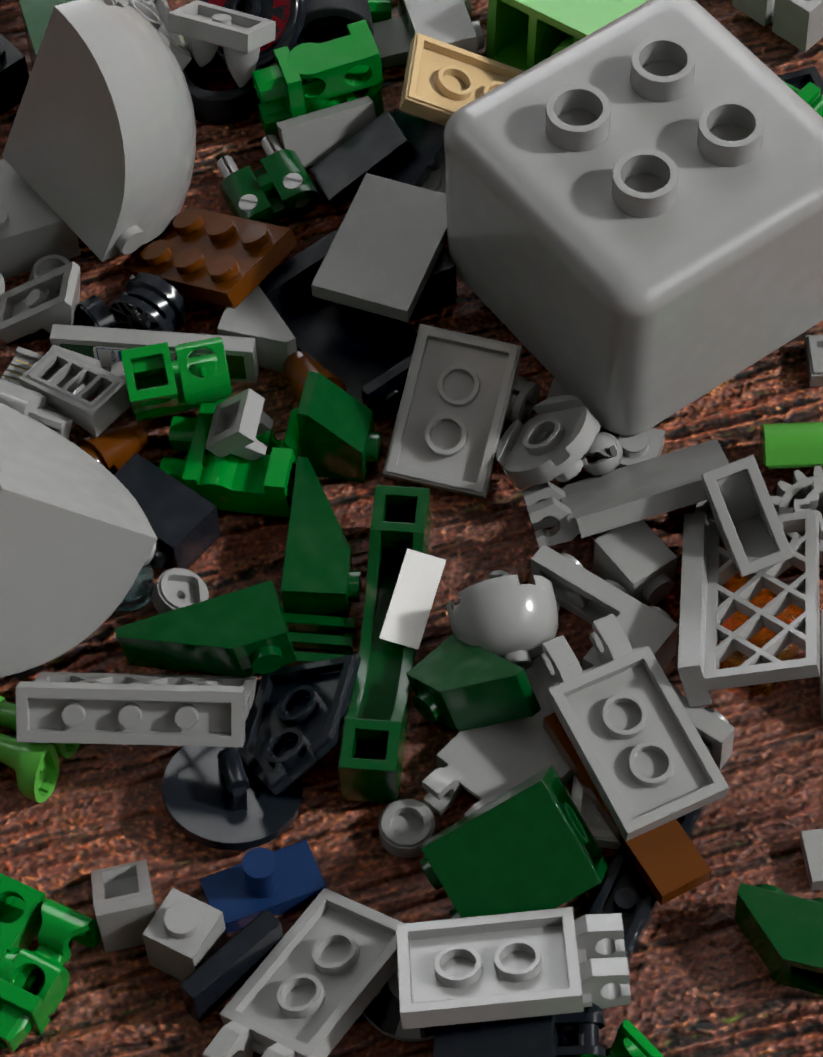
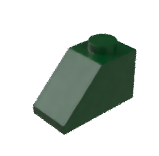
(336, 431)
(470, 687)

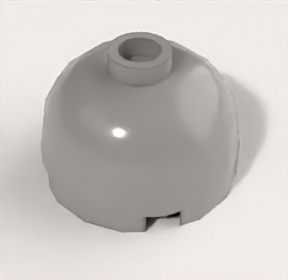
(506, 617)

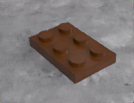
(215, 255)

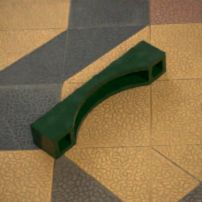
(382, 693)

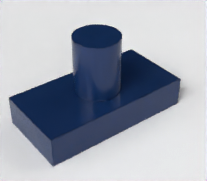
(264, 882)

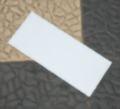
(412, 599)

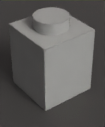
(636, 561)
(183, 934)

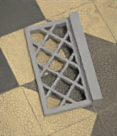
(704, 613)
(134, 709)

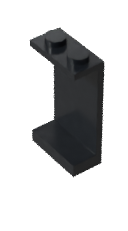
(356, 345)

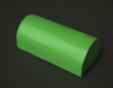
(791, 445)

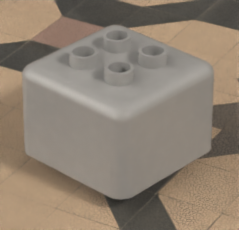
(641, 211)

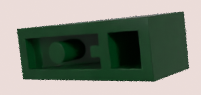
(317, 556)
(221, 636)

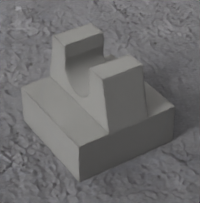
(236, 426)

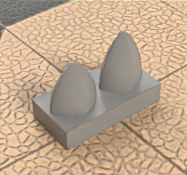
(211, 26)

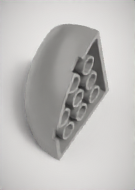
(106, 127)
(65, 543)

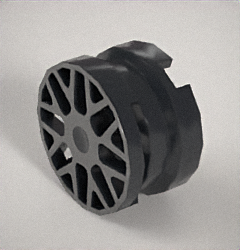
(149, 305)

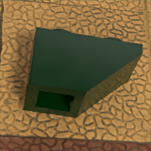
(784, 934)

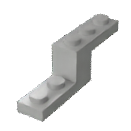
(643, 625)

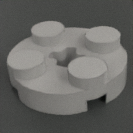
(548, 443)

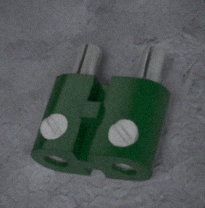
(272, 191)

